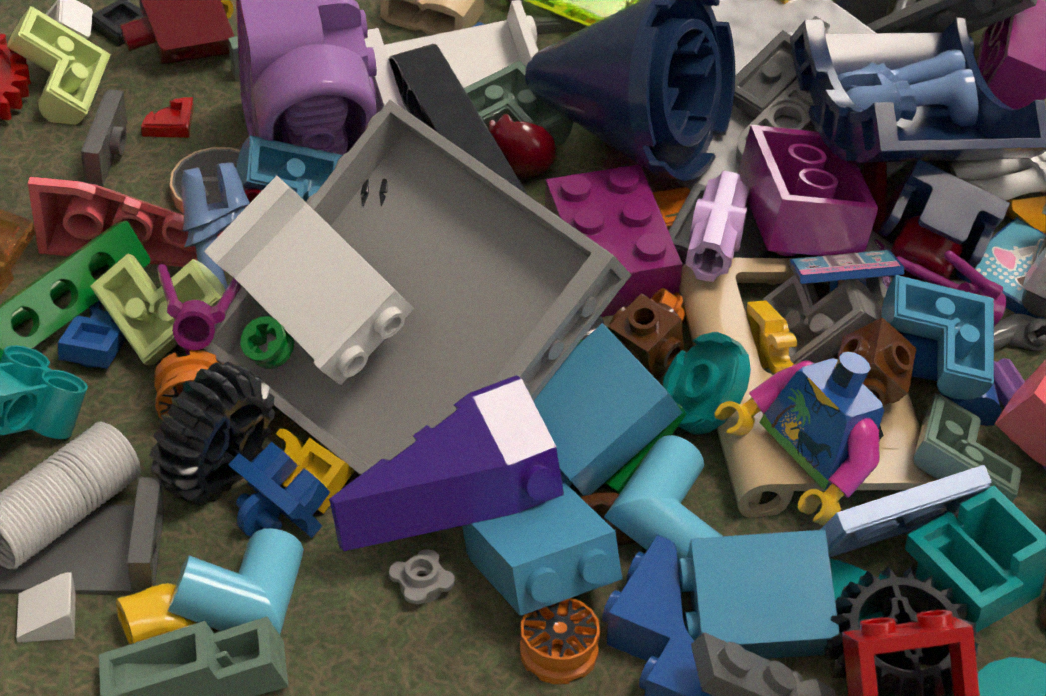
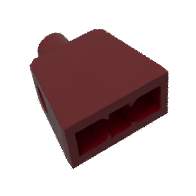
(180, 29)

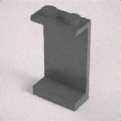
(106, 551)

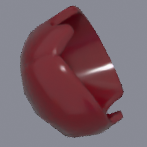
(525, 146)

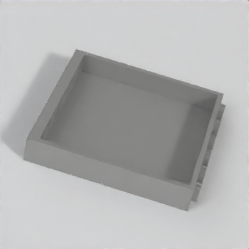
(483, 264)

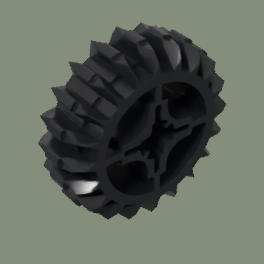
(207, 427)
(901, 599)

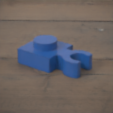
(91, 339)

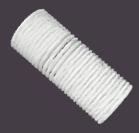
(51, 496)

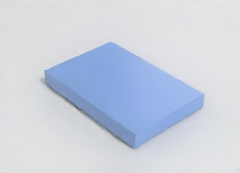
(902, 511)

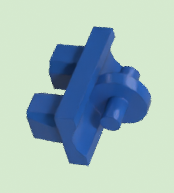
(263, 508)

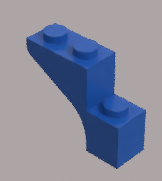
(650, 623)

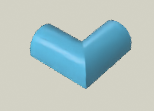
(654, 495)
(233, 598)

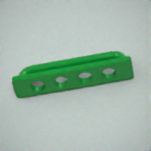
(72, 275)

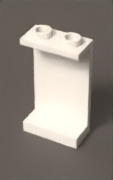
(469, 51)
(310, 280)

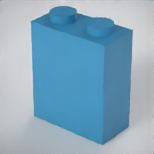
(602, 410)
(545, 552)
(762, 592)

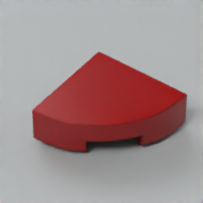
(170, 121)

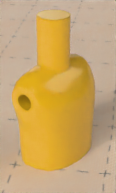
(147, 614)

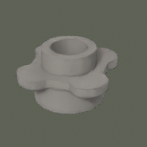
(425, 588)

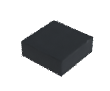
(110, 18)

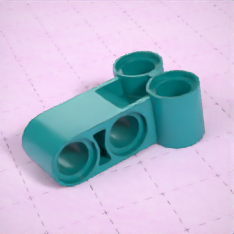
(36, 395)

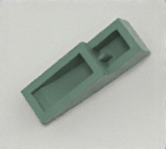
(198, 663)

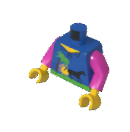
(822, 421)

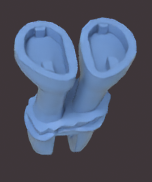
(923, 83)
(207, 220)

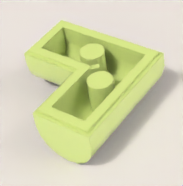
(70, 59)
(142, 308)

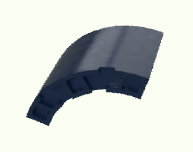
(931, 135)

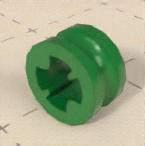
(256, 335)

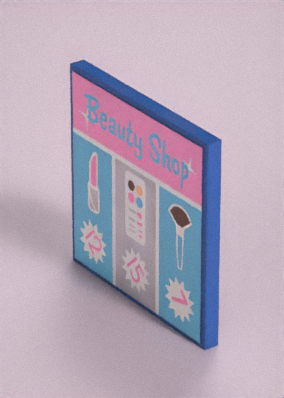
(845, 267)

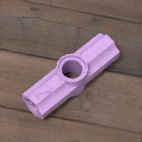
(717, 226)

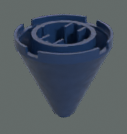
(646, 82)

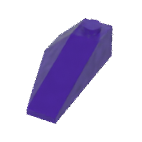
(467, 469)

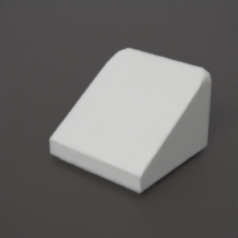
(73, 16)
(47, 610)

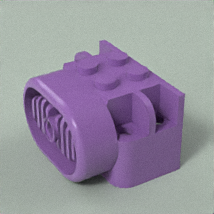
(305, 72)

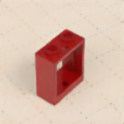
(931, 629)

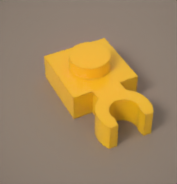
(770, 336)
(319, 462)

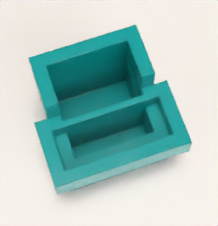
(985, 554)

